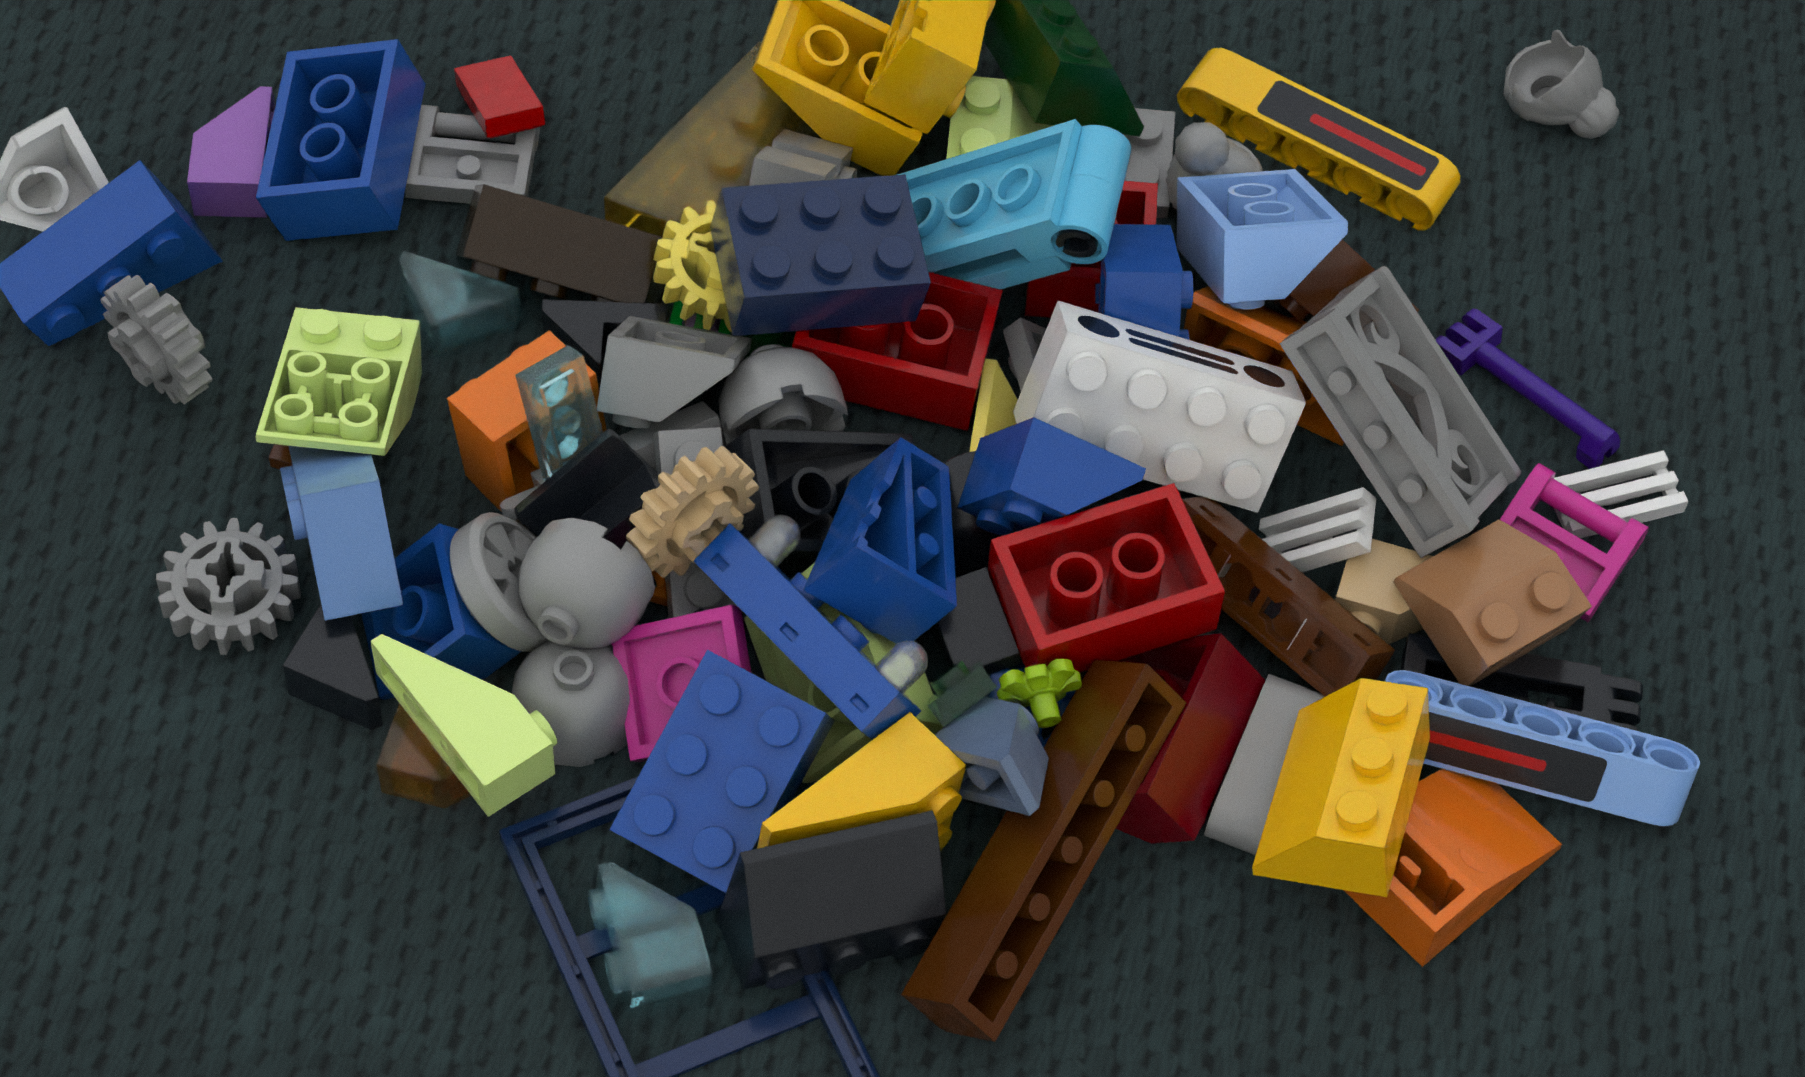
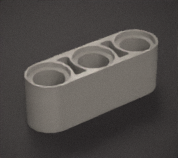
(1256, 766)

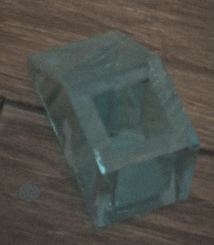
(652, 937)

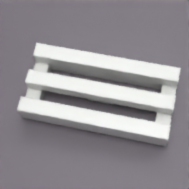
(1655, 463)
(1317, 524)

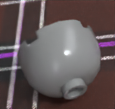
(781, 392)
(583, 586)
(579, 696)

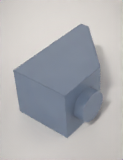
(1000, 755)

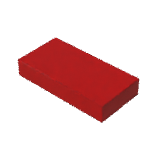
(499, 97)

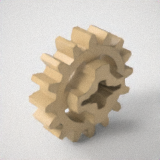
(691, 509)

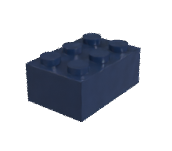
(819, 254)

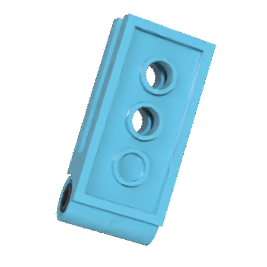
(1021, 205)

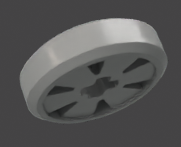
(486, 570)

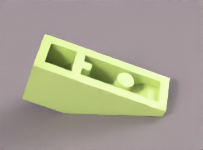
(471, 724)

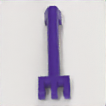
(1476, 342)

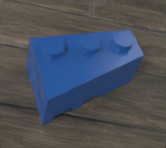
(891, 546)

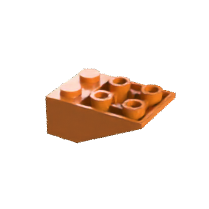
(1456, 861)

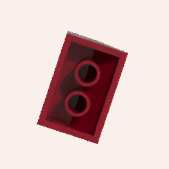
(1198, 751)

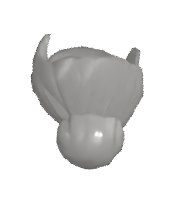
(1573, 92)
(1207, 151)

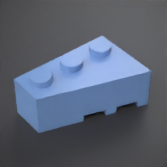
(341, 512)

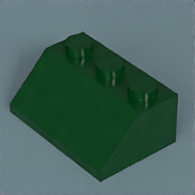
(1058, 65)

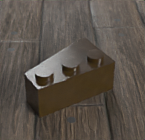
(556, 247)

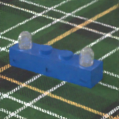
(791, 618)

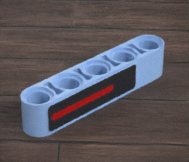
(1554, 752)

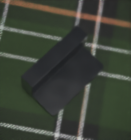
(594, 486)

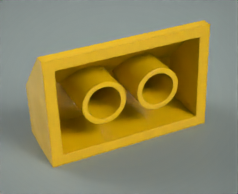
(1347, 788)

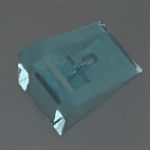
(457, 305)

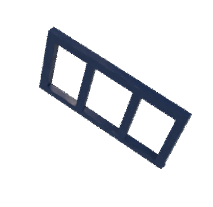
(572, 953)

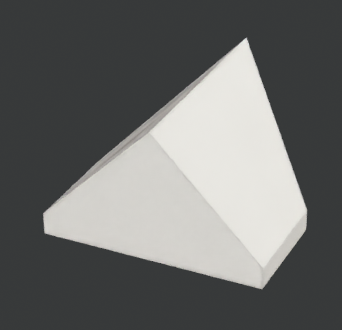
(47, 172)

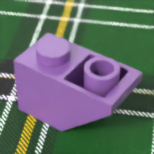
(230, 158)

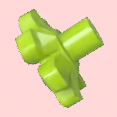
(1040, 688)

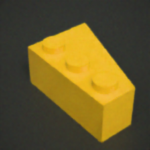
(928, 59)

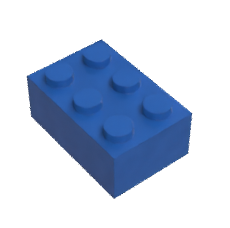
(341, 140)
(721, 770)

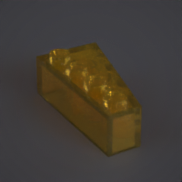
(703, 152)

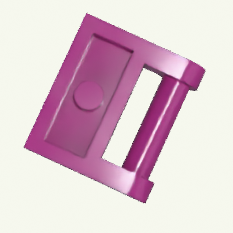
(1589, 566)

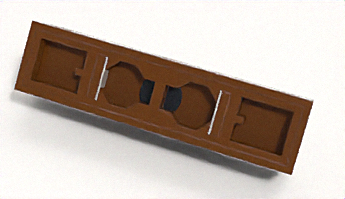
(1285, 606)

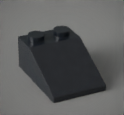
(804, 479)

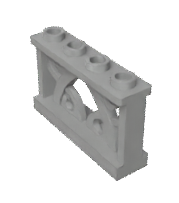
(1429, 479)

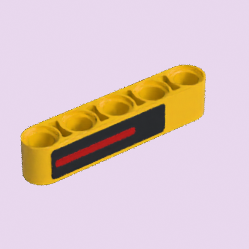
(1320, 136)

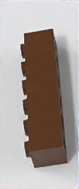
(1043, 859)

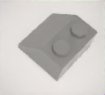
(661, 367)

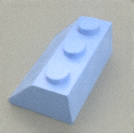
(1254, 232)

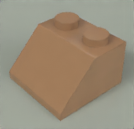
(1492, 599)

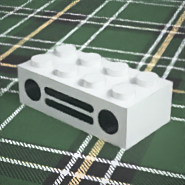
(1164, 403)

